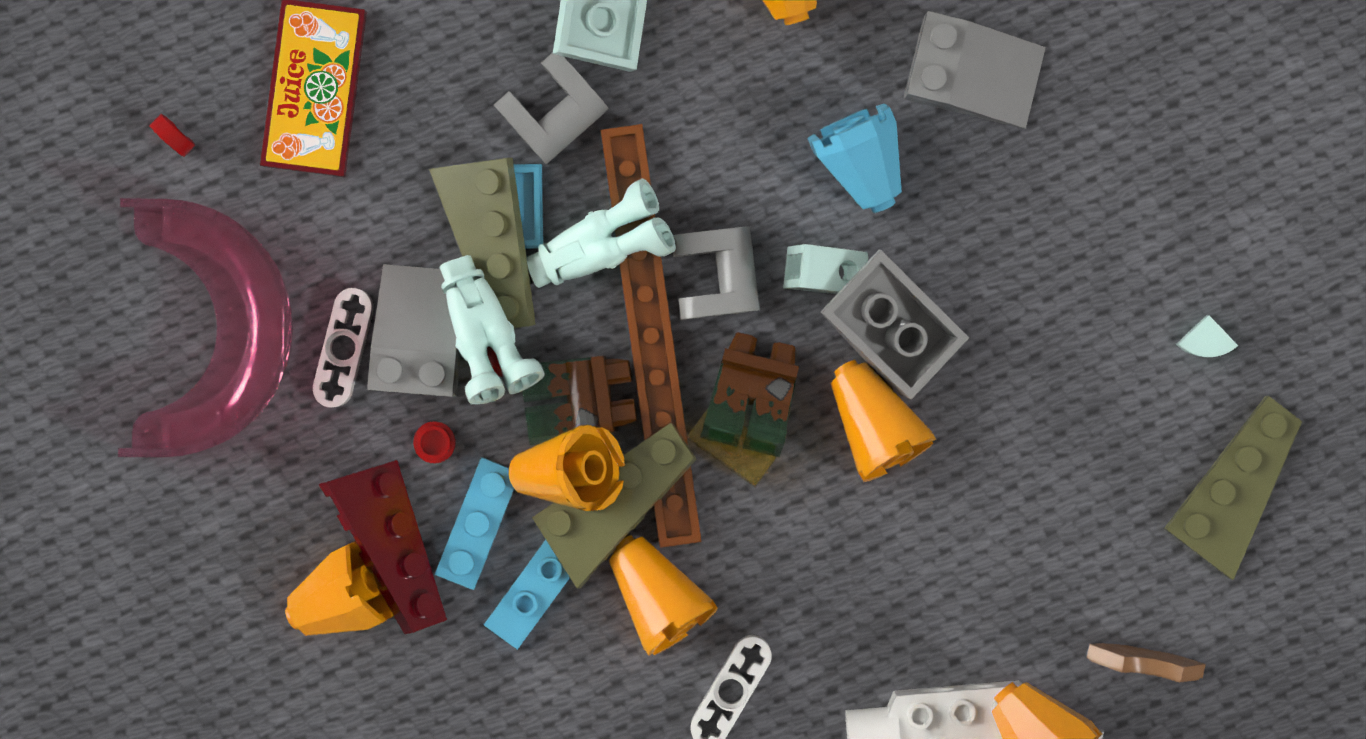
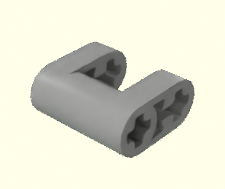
(564, 121)
(734, 269)

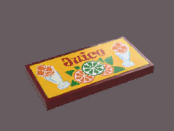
(313, 88)

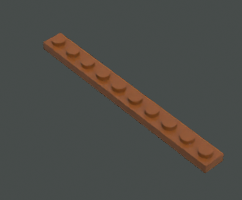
(651, 335)

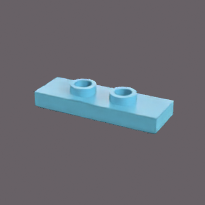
(528, 597)

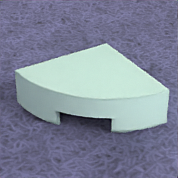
(1207, 340)

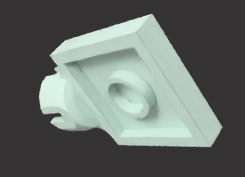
(601, 31)

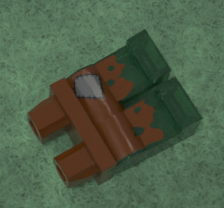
(756, 382)
(588, 396)

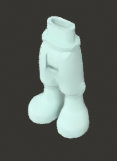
(590, 243)
(483, 324)

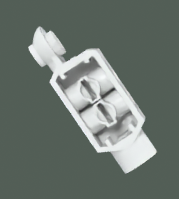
(932, 714)

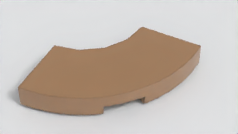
(1145, 661)

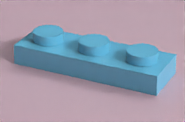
(476, 524)

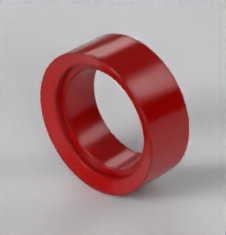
(171, 135)

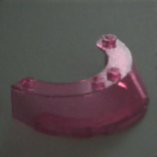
(251, 328)

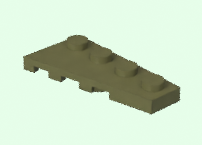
(488, 227)
(1233, 493)
(589, 537)

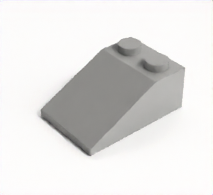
(974, 70)
(894, 325)
(413, 335)

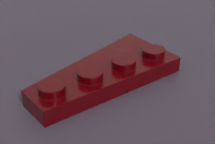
(385, 528)

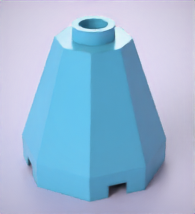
(863, 156)

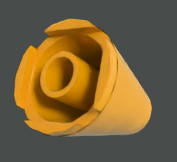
(877, 421)
(571, 469)
(658, 595)

